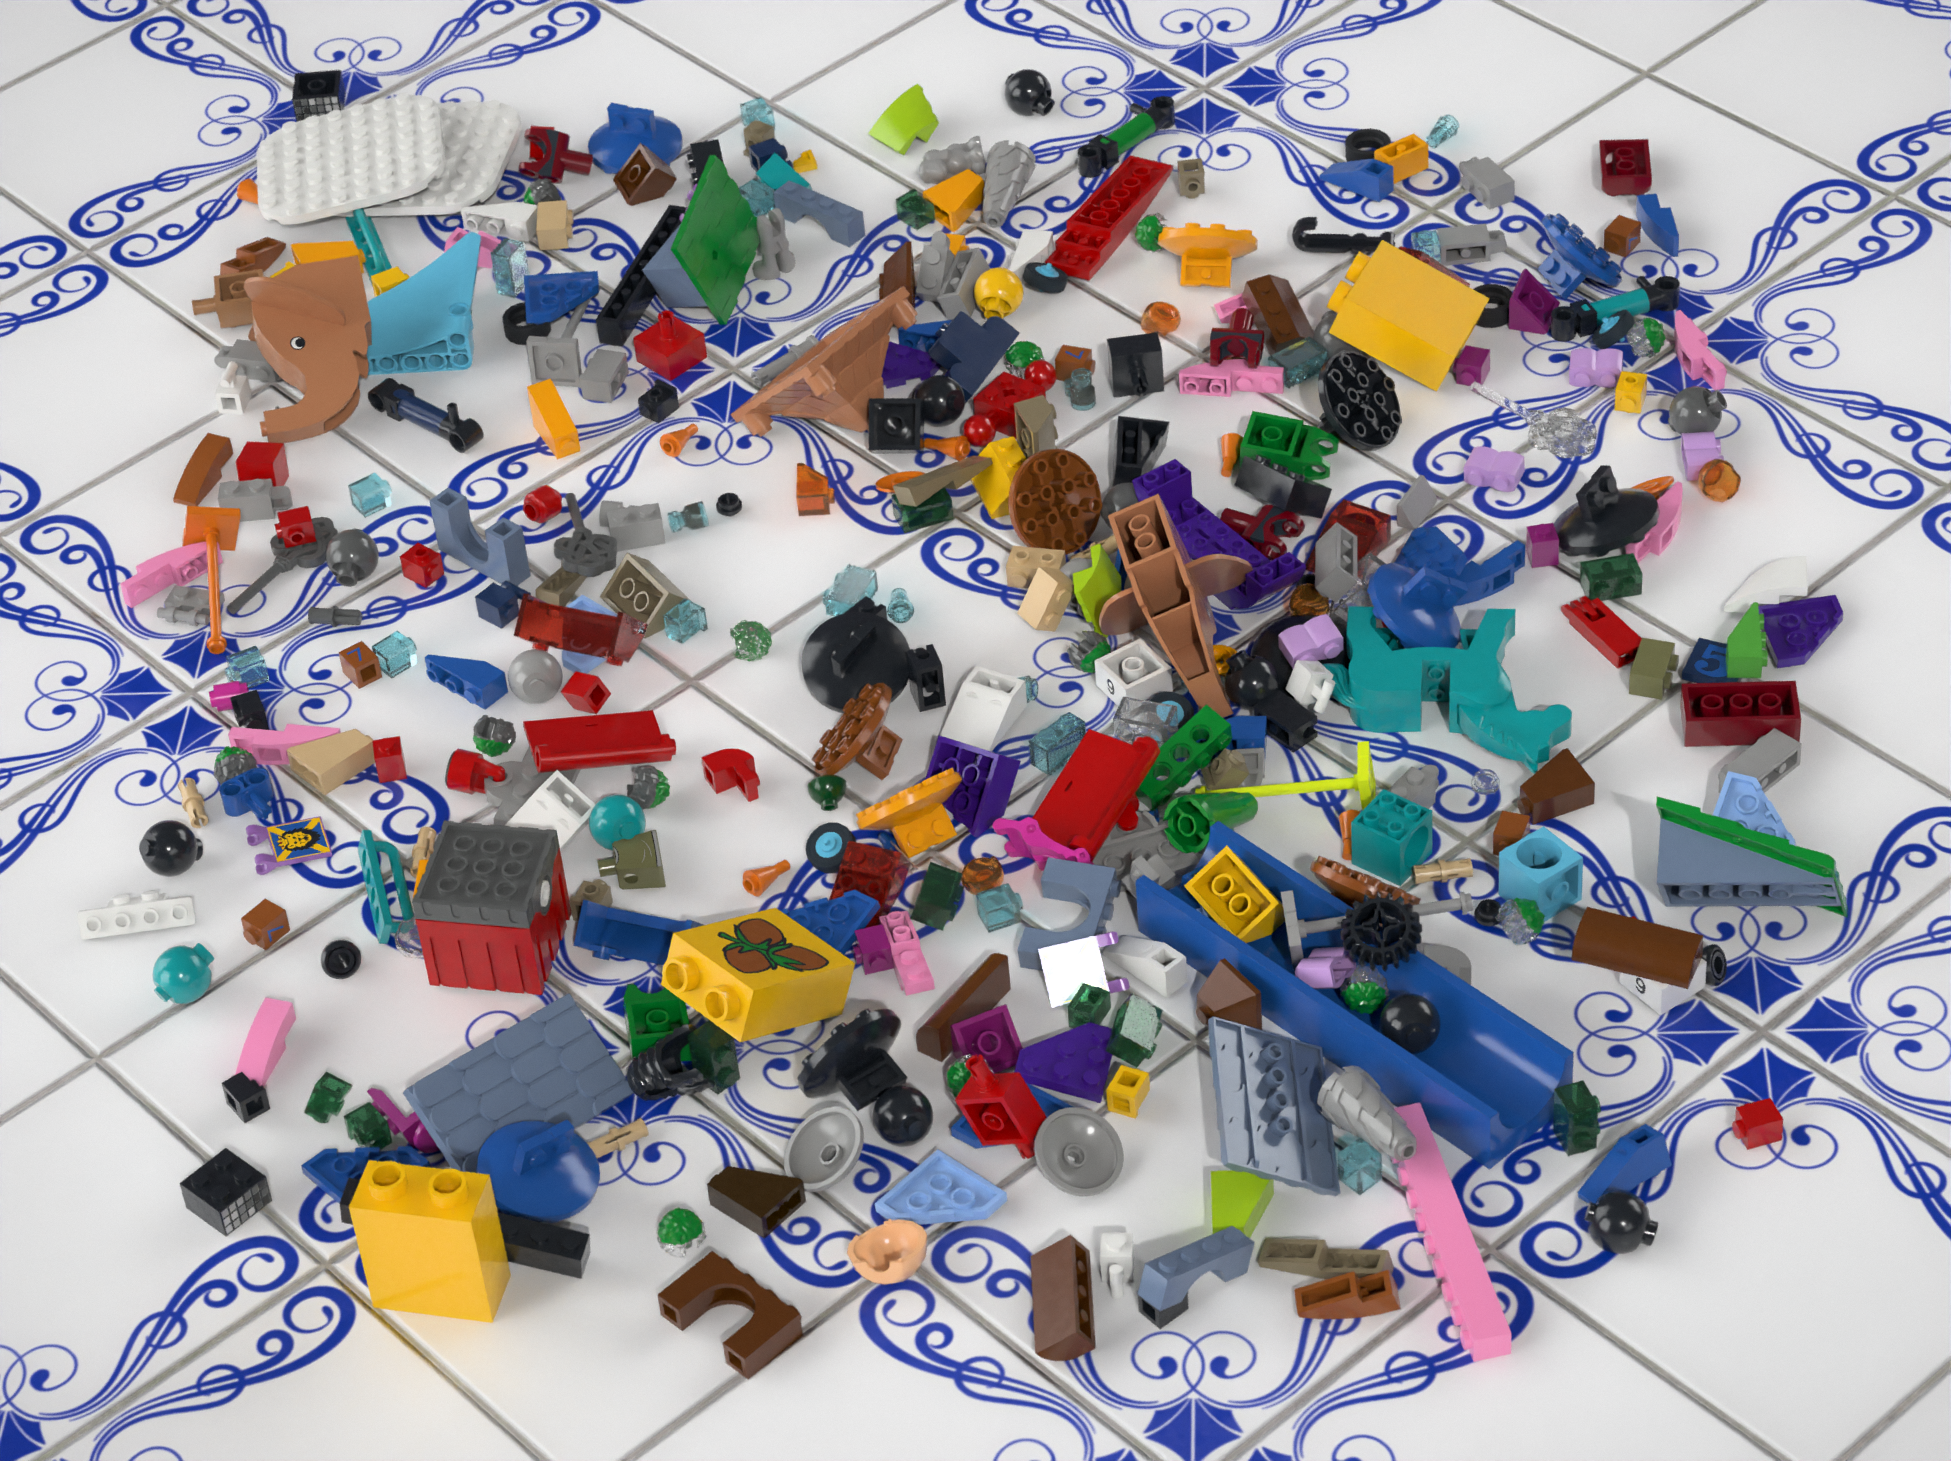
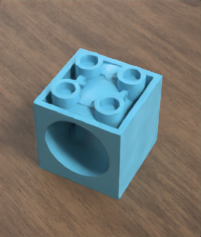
(1542, 871)

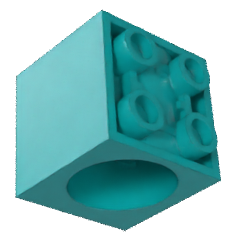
(1391, 837)

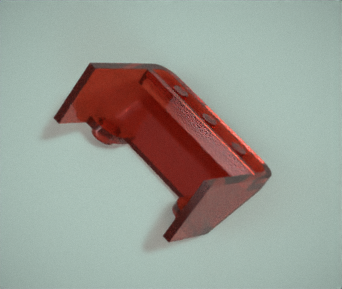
(579, 630)

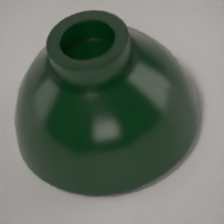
(827, 791)

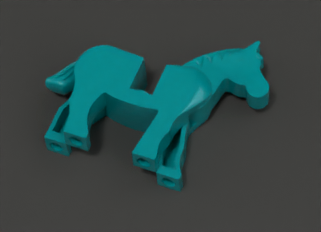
(1391, 683)

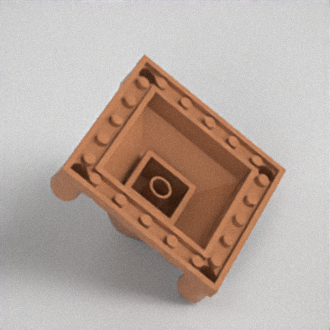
(835, 374)

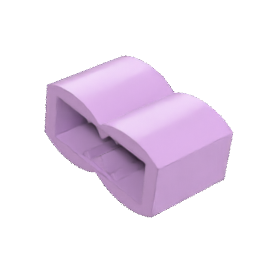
(1595, 367)
(1697, 451)
(1494, 469)
(1311, 641)
(1326, 968)

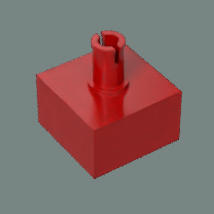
(670, 346)

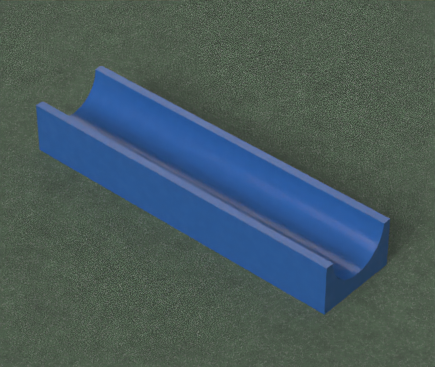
(1479, 1083)

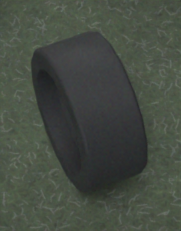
(1363, 139)
(1494, 316)
(519, 334)

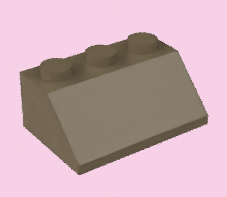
(1035, 425)
(642, 592)

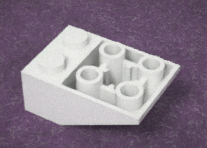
(985, 708)
(557, 807)

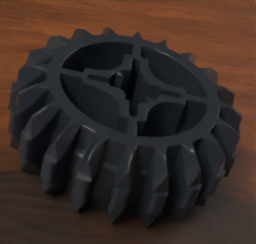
(1357, 931)

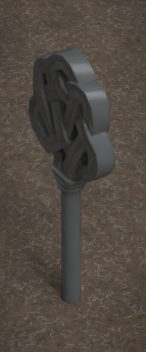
(585, 552)
(305, 556)

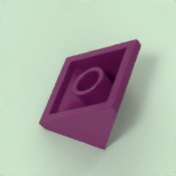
(1531, 305)
(990, 1035)

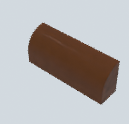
(1637, 947)
(974, 996)
(1062, 1301)

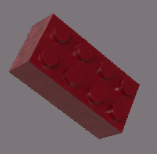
(1738, 712)

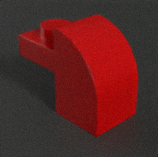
(730, 769)

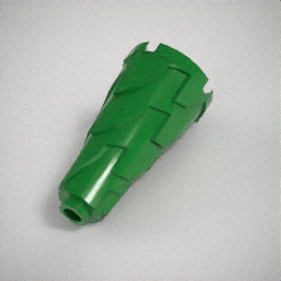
(1192, 816)

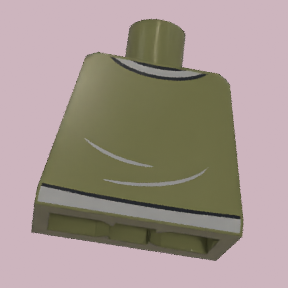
(635, 862)

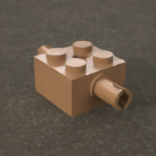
(230, 299)

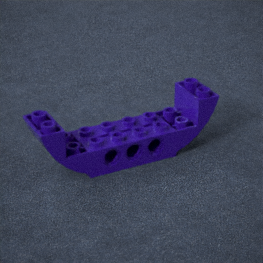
(1208, 535)

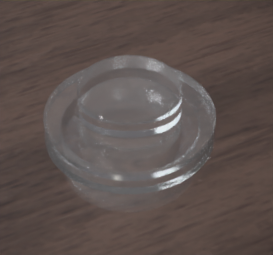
(1485, 782)

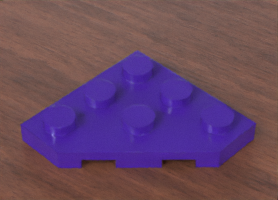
(905, 364)
(1799, 628)
(1069, 1062)

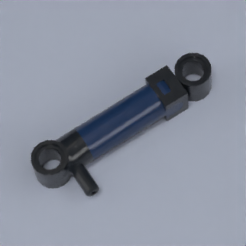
(402, 404)

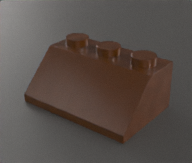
(899, 273)
(1276, 312)

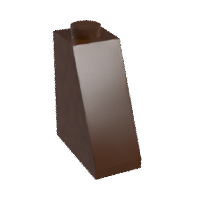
(1556, 789)

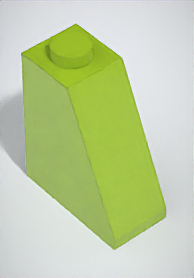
(1239, 1200)

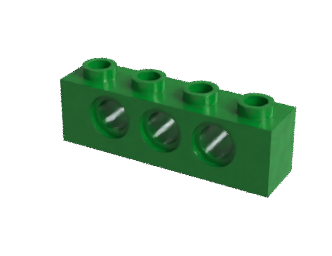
(1203, 725)

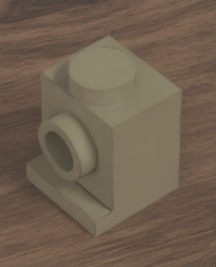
(756, 133)
(1191, 182)
(1226, 771)
(593, 891)

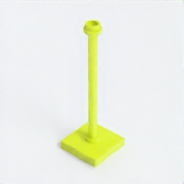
(1363, 782)

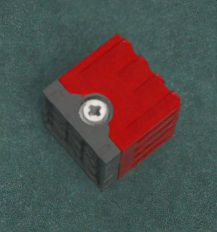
(492, 907)

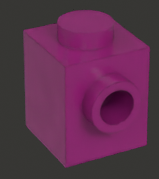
(1472, 365)
(1542, 545)
(873, 949)

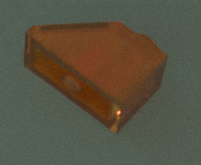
(813, 492)

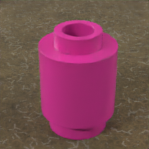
(222, 692)

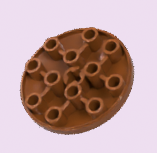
(1054, 501)
(860, 736)
(1353, 885)

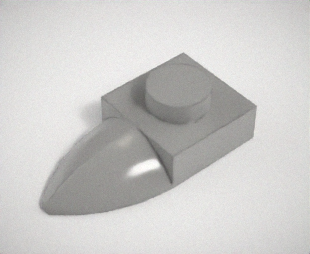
(1256, 766)

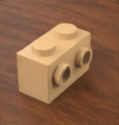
(554, 225)
(1025, 561)
(1046, 599)

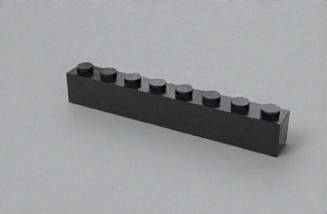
(635, 290)
(525, 1241)

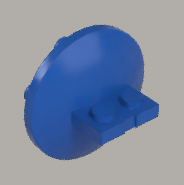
(626, 129)
(1574, 258)
(1417, 605)
(540, 1170)

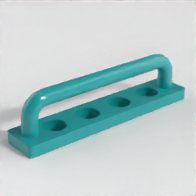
(374, 245)
(375, 888)

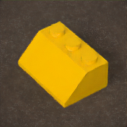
(995, 481)
(1236, 897)

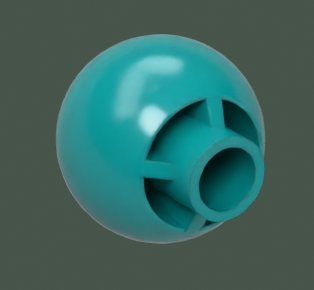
(616, 819)
(182, 973)

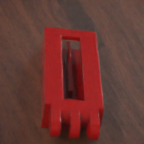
(1603, 630)

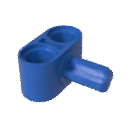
(248, 793)

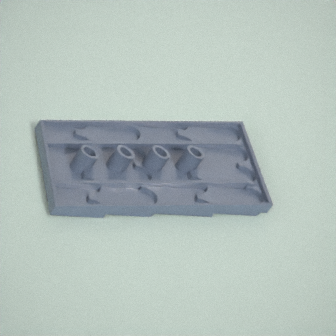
(533, 1071)
(1270, 1107)

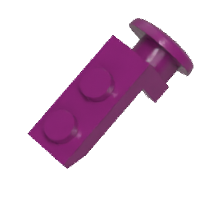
(409, 1127)

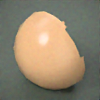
(889, 1251)

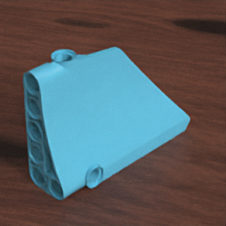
(428, 317)

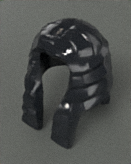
(659, 1069)

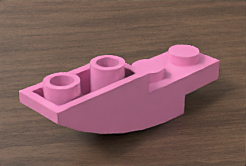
(1694, 355)
(1229, 377)
(1663, 532)
(161, 571)
(271, 746)
(907, 956)

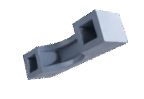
(840, 220)
(1172, 1275)

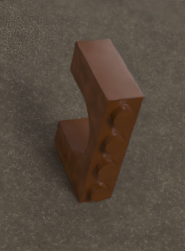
(718, 1283)

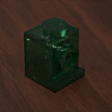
(914, 210)
(1088, 1005)
(327, 1098)
(368, 1127)

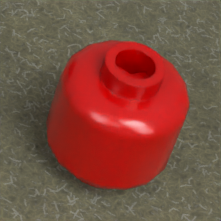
(542, 504)

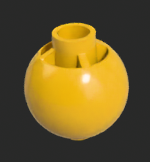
(998, 292)

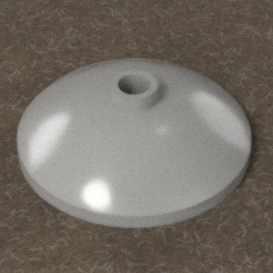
(1086, 1139)
(824, 1148)

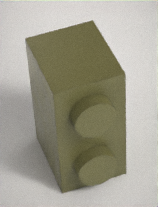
(1653, 668)

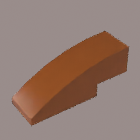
(254, 256)
(203, 470)
(1348, 1297)

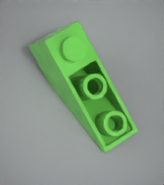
(1745, 646)

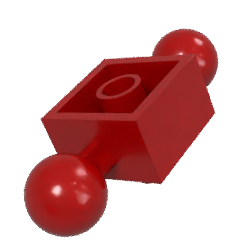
(996, 402)

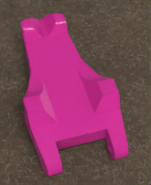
(1030, 842)

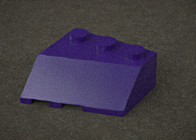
(984, 783)

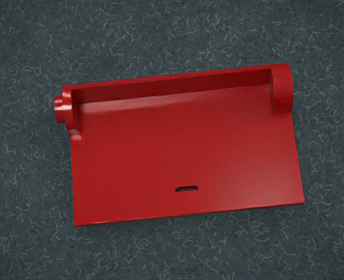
(597, 741)
(1095, 790)

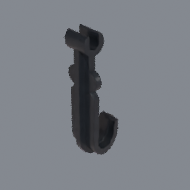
(1335, 242)

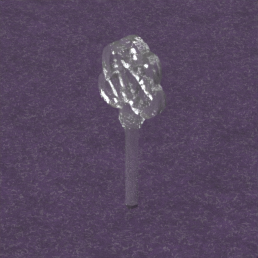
(1559, 431)

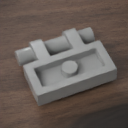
(187, 605)

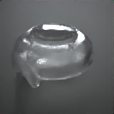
(408, 939)

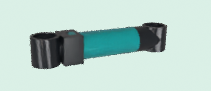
(1586, 317)

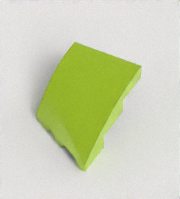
(905, 120)
(1096, 585)

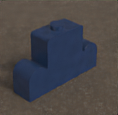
(971, 349)

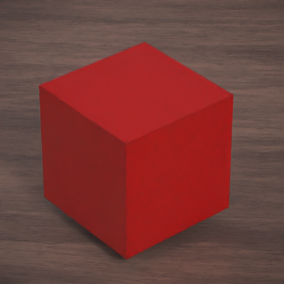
(263, 461)

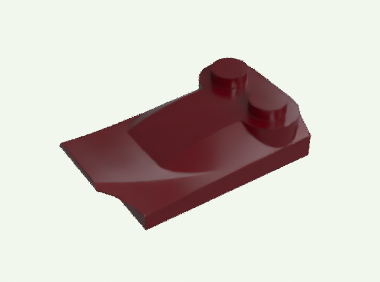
(1625, 166)

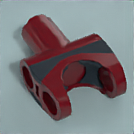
(555, 156)
(1237, 340)
(1264, 528)

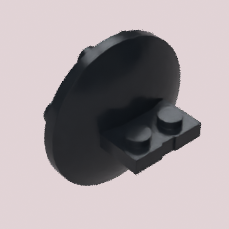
(1358, 401)
(1605, 516)
(851, 653)
(855, 1060)

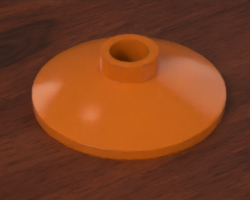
(886, 483)
(1656, 485)

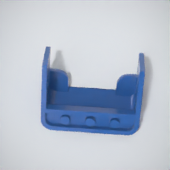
(626, 933)

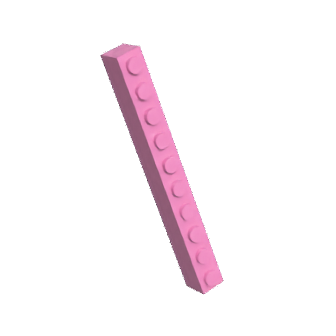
(1451, 1244)

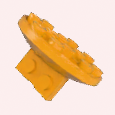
(1207, 252)
(915, 814)

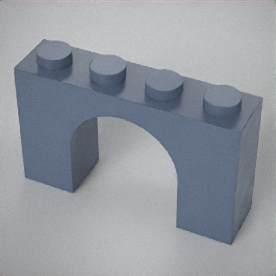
(502, 556)
(1077, 883)

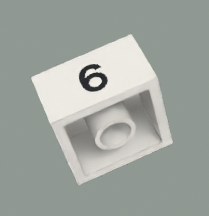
(1133, 673)
(1662, 996)

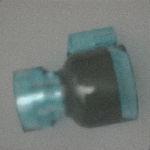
(1080, 389)
(692, 516)

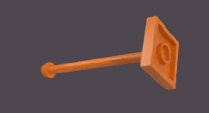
(212, 526)

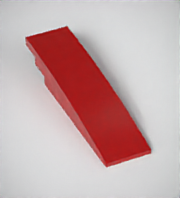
(1108, 217)

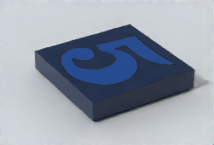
(1707, 663)

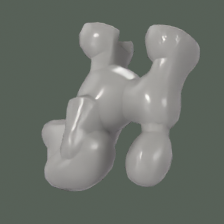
(944, 164)

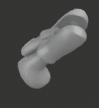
(773, 247)

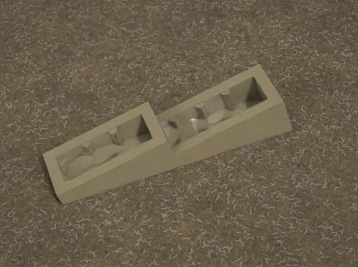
(951, 476)
(560, 587)
(1316, 1260)

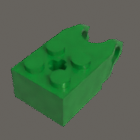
(1288, 443)
(652, 1018)

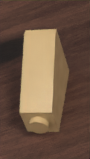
(332, 759)

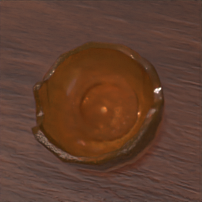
(1160, 317)
(1718, 480)
(1307, 600)
(982, 874)

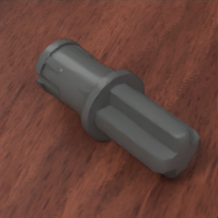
(334, 616)

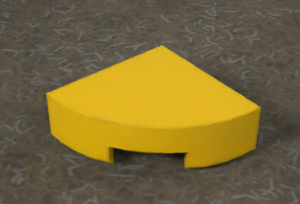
(805, 163)

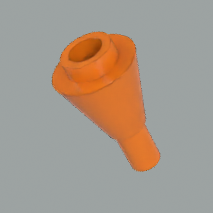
(248, 191)
(674, 442)
(955, 447)
(1230, 452)
(1345, 825)
(759, 879)

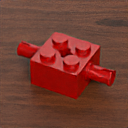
(1000, 1107)

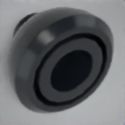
(340, 959)
(1716, 964)

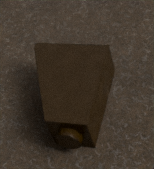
(756, 1197)

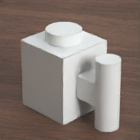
(233, 391)
(1311, 684)
(1117, 1261)

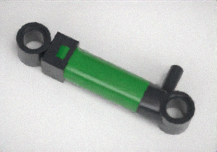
(1105, 150)

